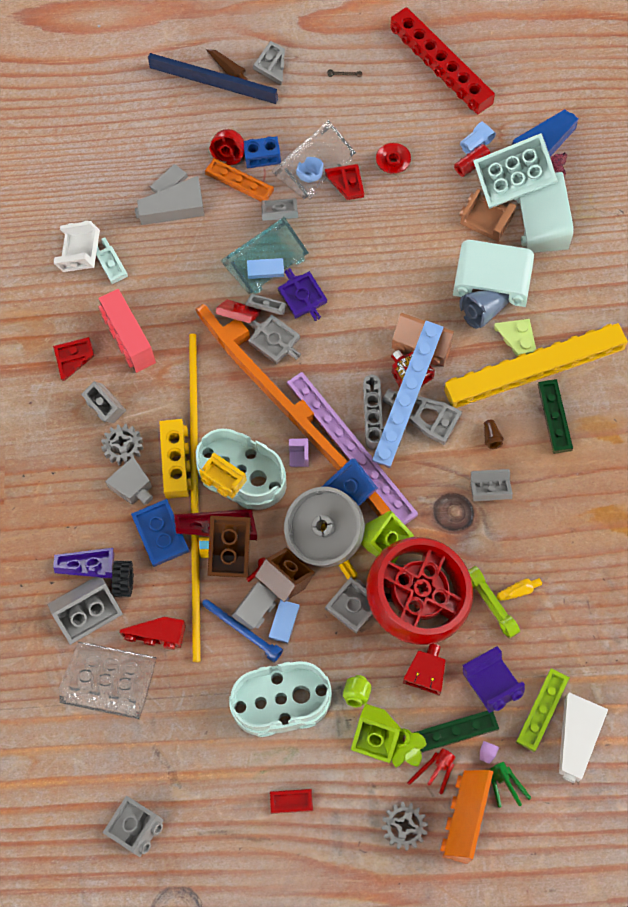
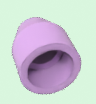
(488, 752)

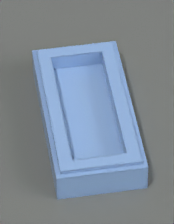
(265, 268)
(284, 621)

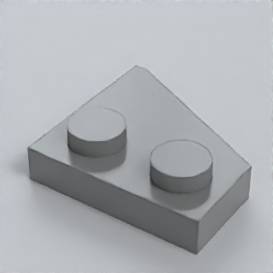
(271, 62)

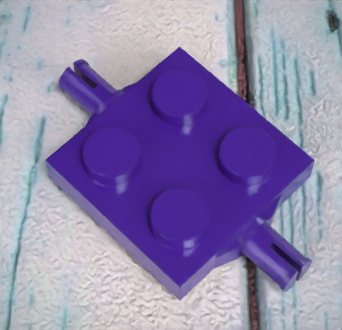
(302, 294)

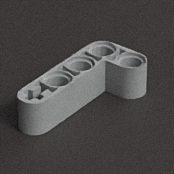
(373, 411)

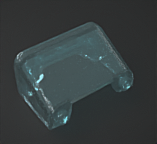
(274, 242)

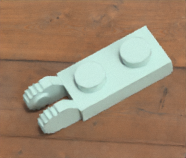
(110, 263)

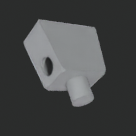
(130, 483)

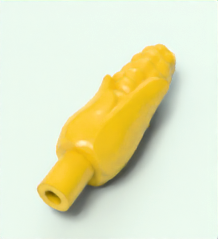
(519, 589)

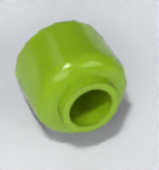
(357, 691)

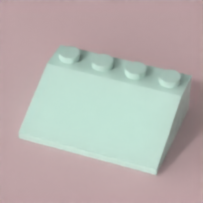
(515, 171)

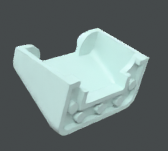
(547, 218)
(494, 269)

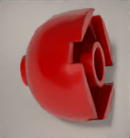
(227, 146)

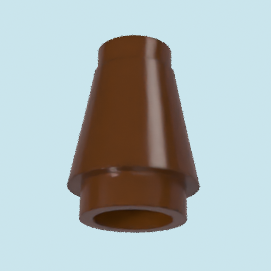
(492, 435)

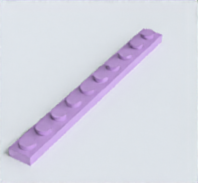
(351, 447)

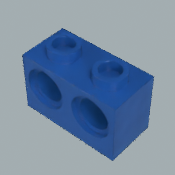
(262, 154)

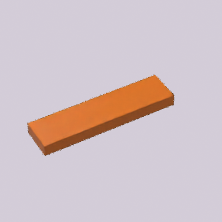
(239, 180)

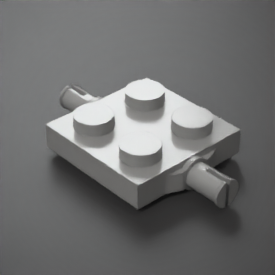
(274, 339)

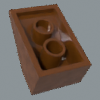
(229, 546)

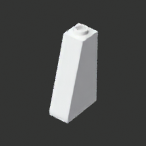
(579, 734)

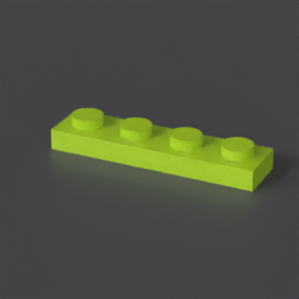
(542, 710)

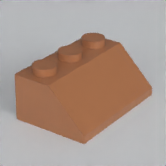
(408, 333)

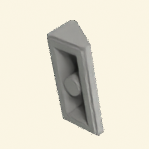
(266, 304)

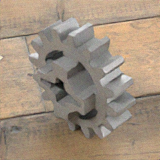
(114, 440)
(415, 829)

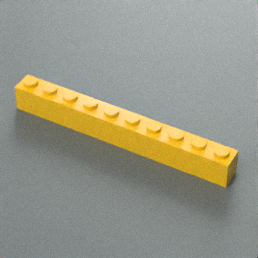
(535, 366)

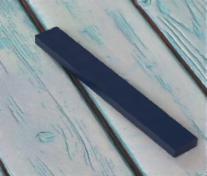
(213, 78)

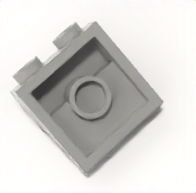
(351, 605)
(134, 826)

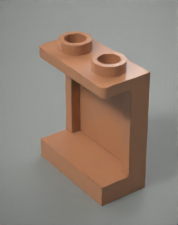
(486, 221)

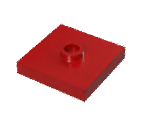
(237, 311)

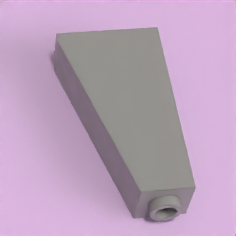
(172, 203)

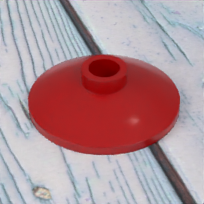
(393, 152)

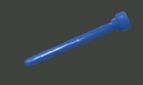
(272, 652)

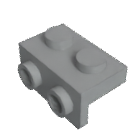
(491, 485)

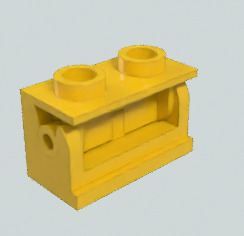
(222, 476)

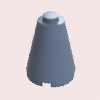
(482, 306)

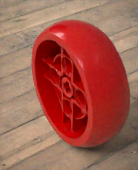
(452, 606)

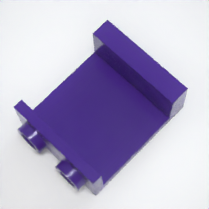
(492, 680)

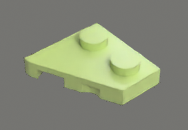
(517, 335)

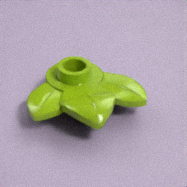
(409, 750)

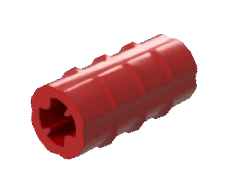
(466, 164)

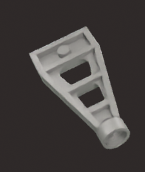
(444, 423)

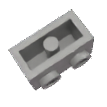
(103, 402)
(254, 606)

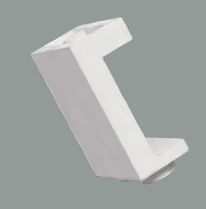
(78, 246)

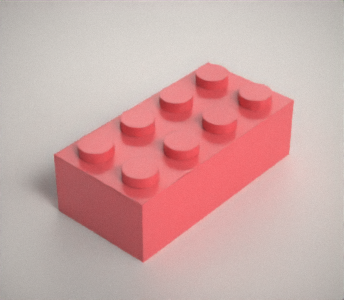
(126, 331)

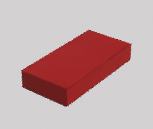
(291, 801)

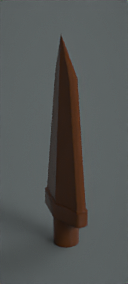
(228, 65)

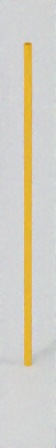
(196, 651)

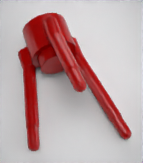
(444, 761)

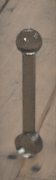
(330, 73)

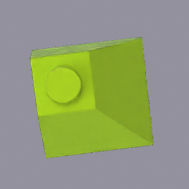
(383, 532)
(376, 734)

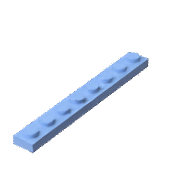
(407, 394)

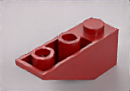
(161, 631)

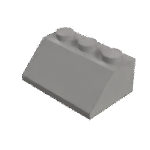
(84, 609)

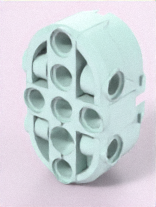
(235, 448)
(258, 686)

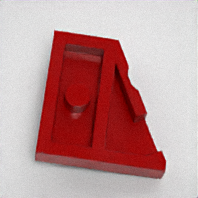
(347, 181)
(73, 356)

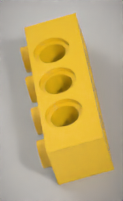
(168, 431)

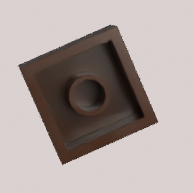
(285, 574)

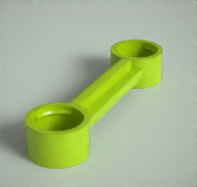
(506, 622)

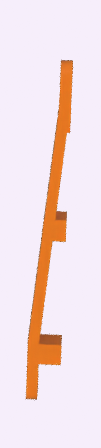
(300, 414)

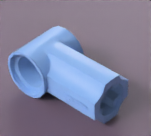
(481, 135)

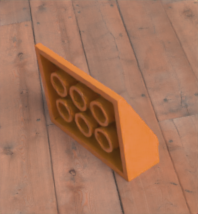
(467, 815)

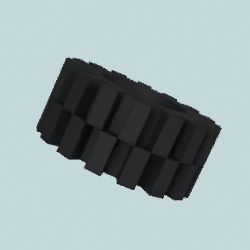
(122, 578)

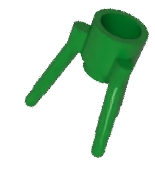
(502, 774)

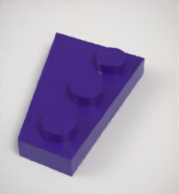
(86, 563)

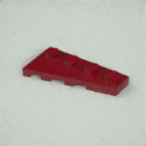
(200, 522)

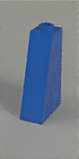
(554, 130)

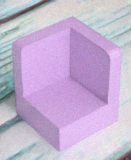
(299, 452)

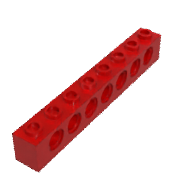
(442, 61)

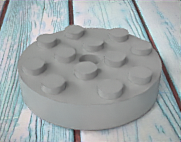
(341, 536)

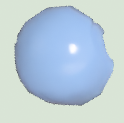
(310, 170)

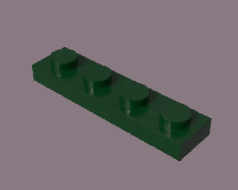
(555, 416)
(459, 730)

